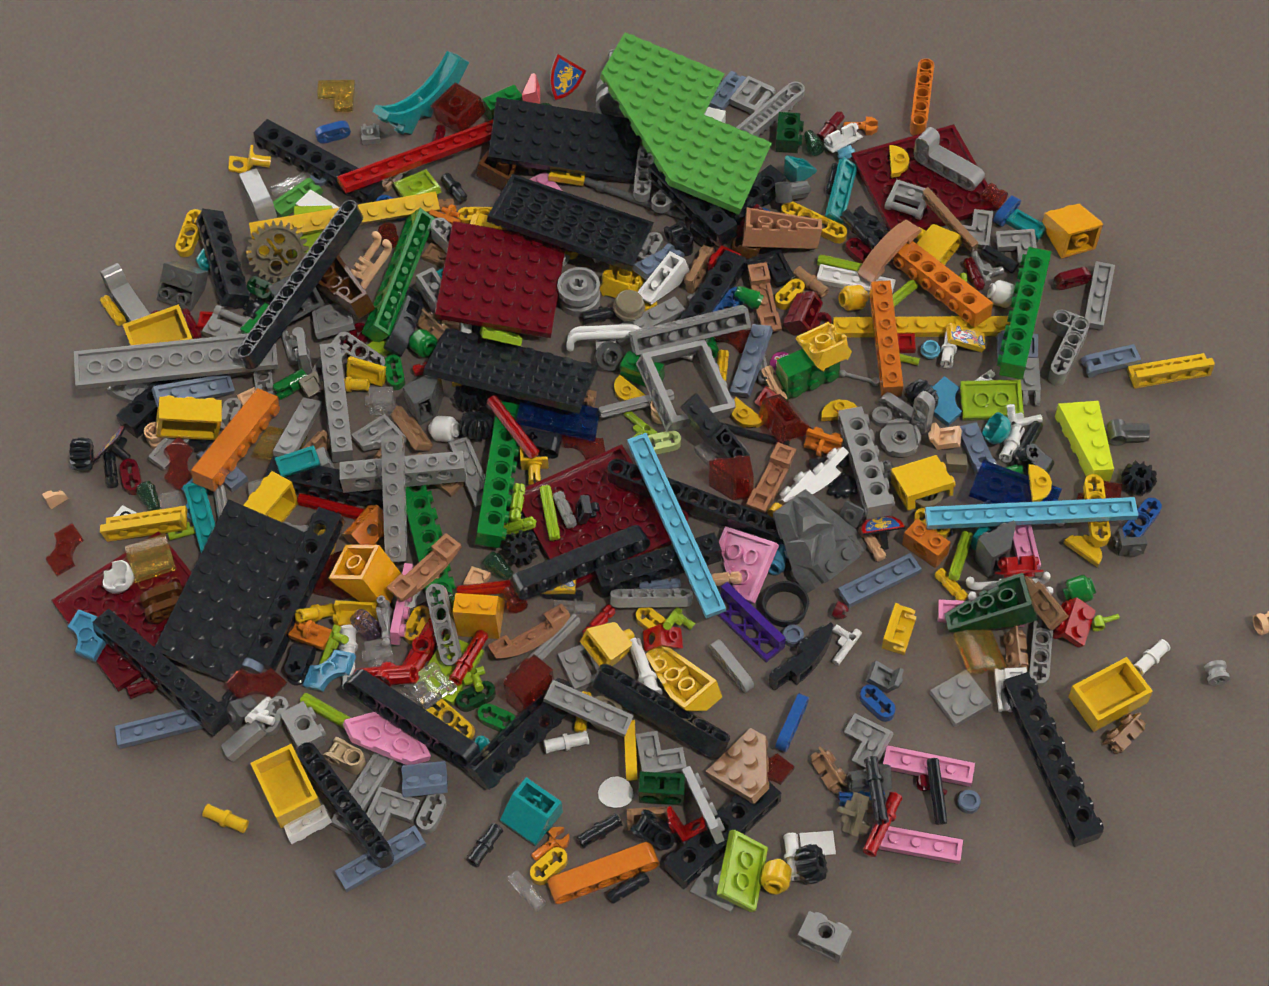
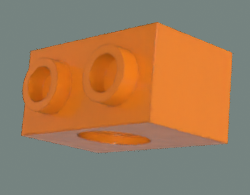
(357, 532)
(926, 543)

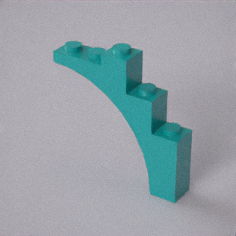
(406, 113)

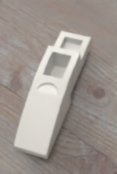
(822, 476)

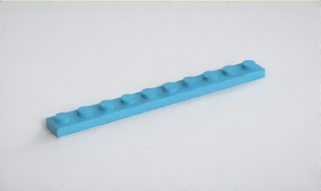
(1031, 513)
(676, 526)

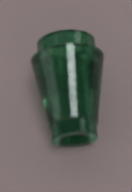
(814, 144)
(148, 495)
(497, 565)

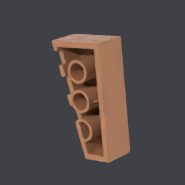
(780, 230)

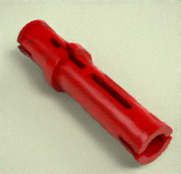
(465, 663)
(879, 831)

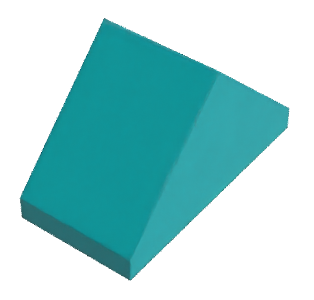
(797, 169)

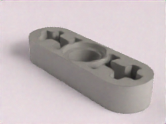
(731, 666)

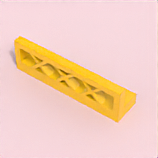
(1170, 370)
(144, 523)

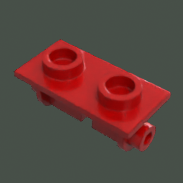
(1027, 566)

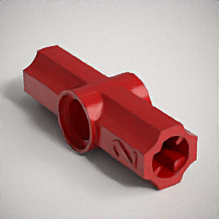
(425, 639)
(393, 674)

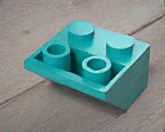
(531, 811)

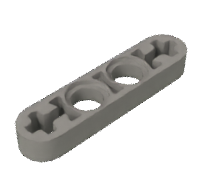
(642, 173)
(651, 598)
(446, 623)
(1040, 648)

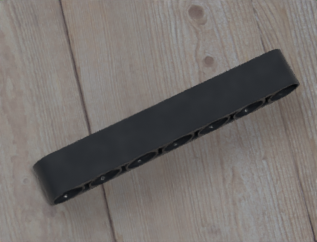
(579, 562)
(661, 711)
(411, 718)
(351, 811)

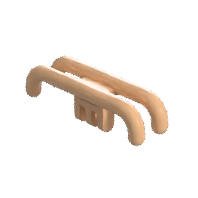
(365, 268)

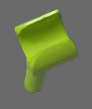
(1099, 621)

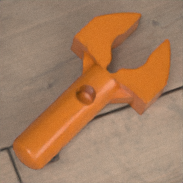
(870, 125)
(552, 842)

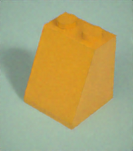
(1072, 229)
(365, 572)
(478, 612)

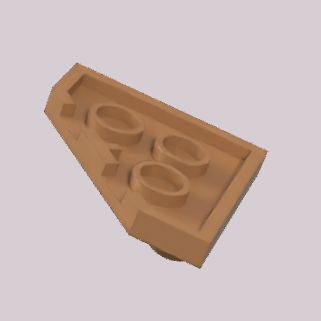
(744, 766)

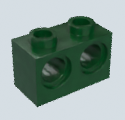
(788, 132)
(661, 788)

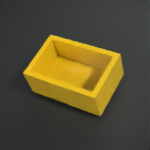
(158, 327)
(188, 418)
(273, 497)
(1110, 694)
(285, 785)

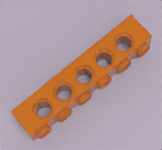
(943, 284)
(886, 338)

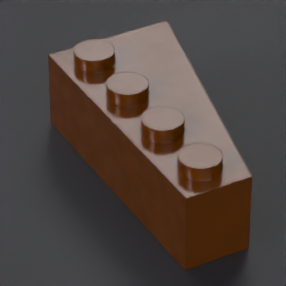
(495, 172)
(344, 289)

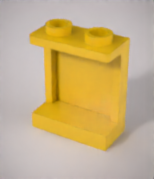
(921, 480)

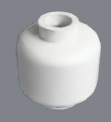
(1001, 293)
(444, 428)

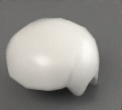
(118, 578)

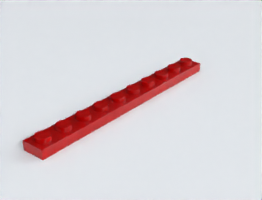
(415, 157)

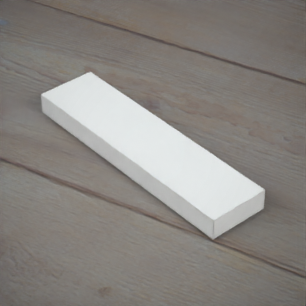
(842, 277)

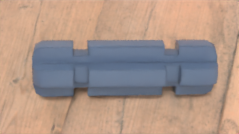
(661, 584)

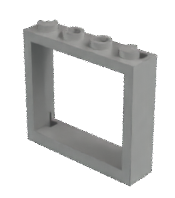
(657, 391)

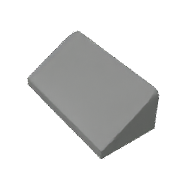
(243, 740)

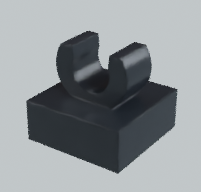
(585, 509)

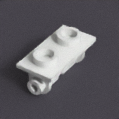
(837, 140)

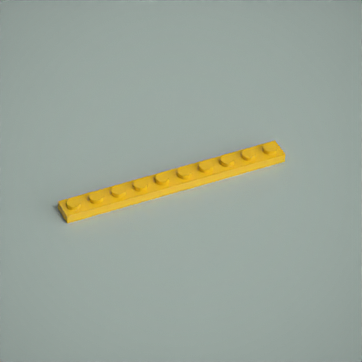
(371, 212)
(922, 326)

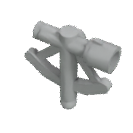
(385, 617)

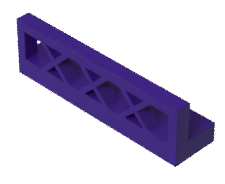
(755, 620)

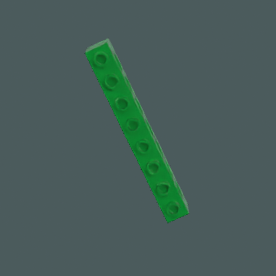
(398, 276)
(1025, 313)
(497, 485)
(423, 534)

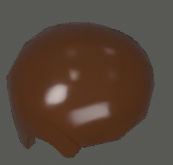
(745, 251)

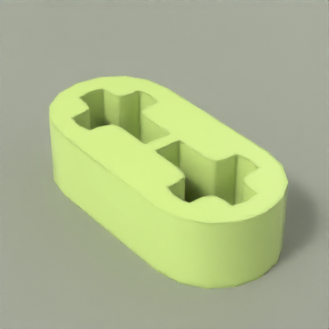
(662, 441)

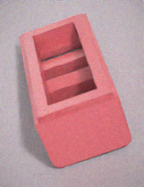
(532, 90)

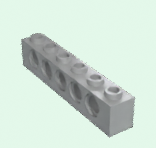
(690, 329)
(336, 402)
(865, 463)
(419, 471)
(394, 497)

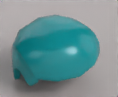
(997, 428)

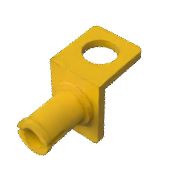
(256, 160)
(533, 466)

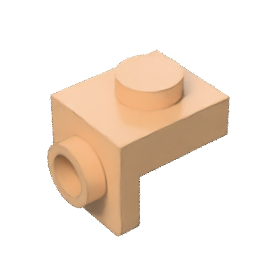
(945, 437)

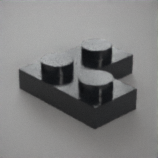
(777, 266)

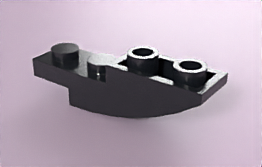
(405, 322)
(711, 430)
(809, 654)

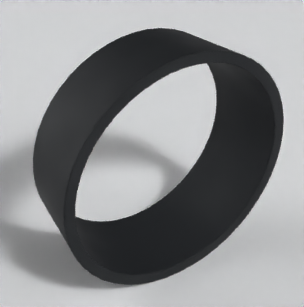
(785, 586)

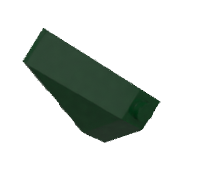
(1000, 607)

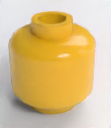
(853, 297)
(776, 876)

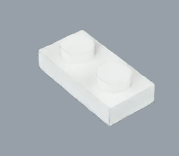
(307, 824)

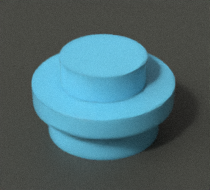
(845, 152)
(930, 349)

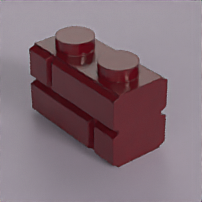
(803, 313)

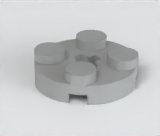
(900, 448)

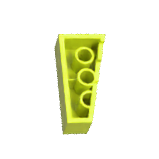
(1087, 435)

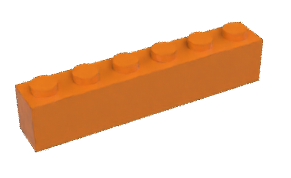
(235, 440)

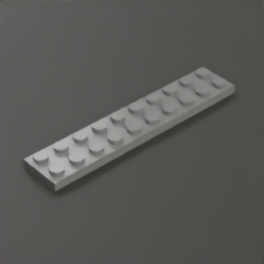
(163, 361)

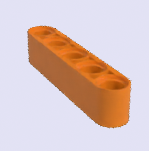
(921, 96)
(603, 872)

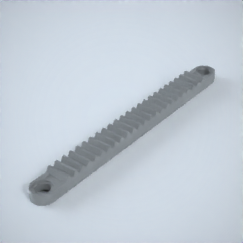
(754, 124)

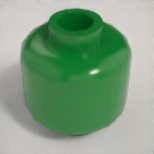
(423, 343)
(1079, 587)

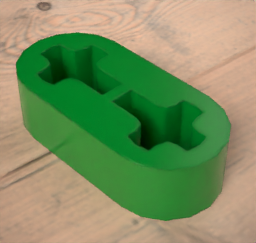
(394, 372)
(499, 714)

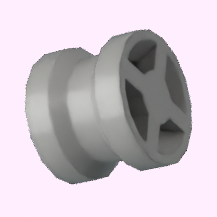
(1217, 672)

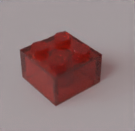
(458, 108)
(527, 682)

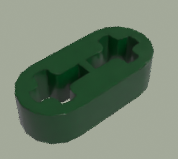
(261, 291)
(475, 698)

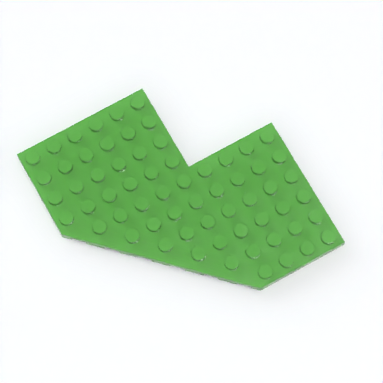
(667, 108)

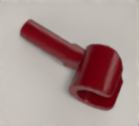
(923, 784)

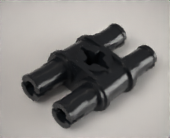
(865, 226)

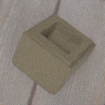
(956, 462)

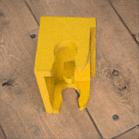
(346, 609)
(899, 629)

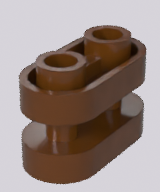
(160, 601)

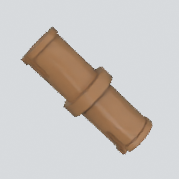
(811, 282)

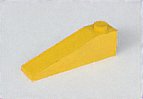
(684, 681)

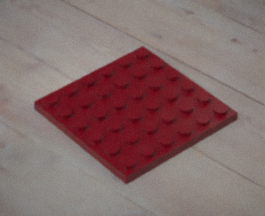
(875, 171)
(500, 280)
(617, 506)
(93, 598)

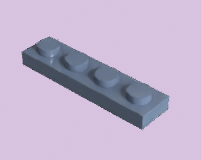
(751, 360)
(198, 388)
(879, 580)
(155, 728)
(364, 868)

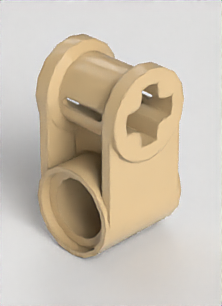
(342, 754)

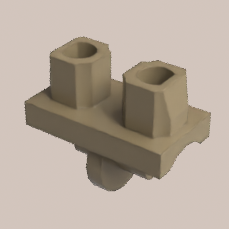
(854, 813)

